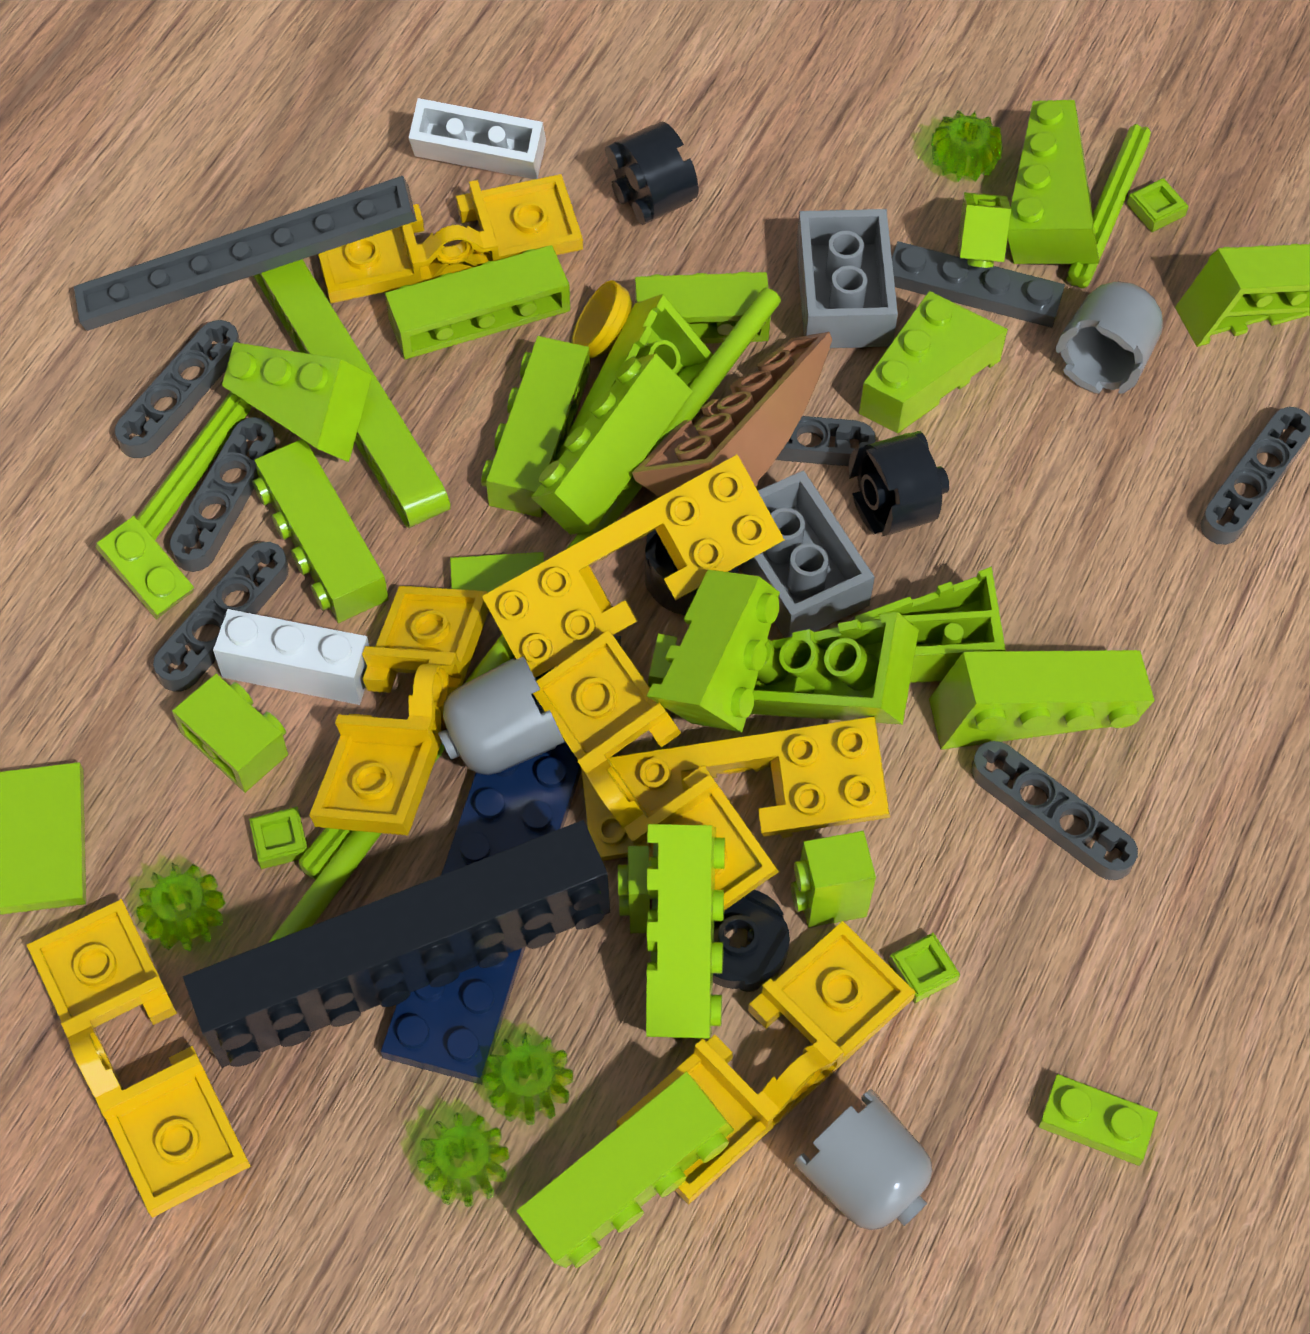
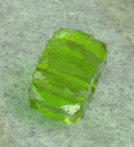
(966, 146)
(161, 911)
(535, 1094)
(454, 1144)

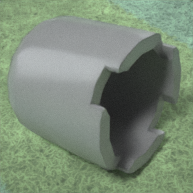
(1111, 337)
(496, 720)
(870, 1166)

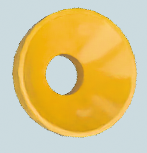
(603, 318)

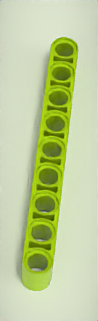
(381, 433)

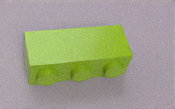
(708, 301)

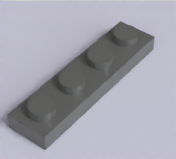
(978, 287)

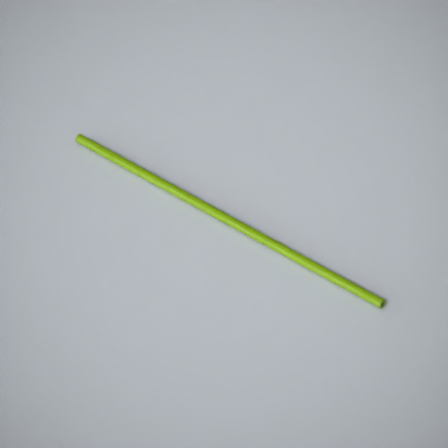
(360, 842)

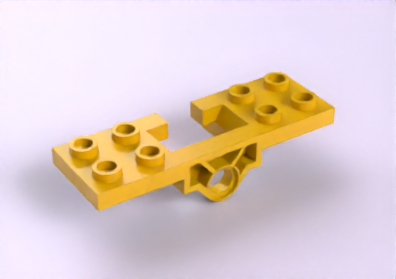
(510, 222)
(703, 525)
(603, 708)
(386, 762)
(818, 774)
(836, 1000)
(168, 1123)

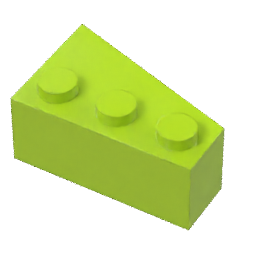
(1247, 288)
(928, 360)
(303, 392)
(949, 623)
(721, 652)

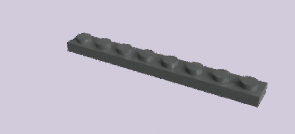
(244, 253)

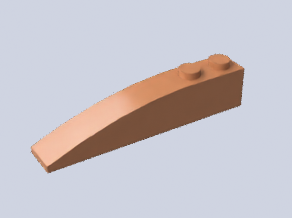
(749, 422)

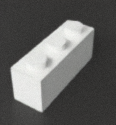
(477, 138)
(291, 656)

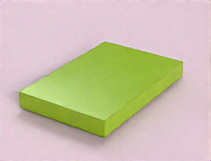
(42, 838)

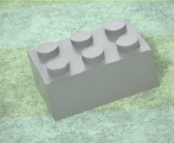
(847, 277)
(815, 565)

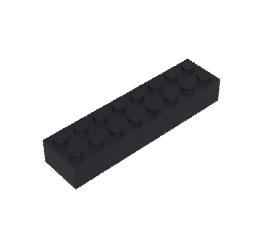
(399, 945)

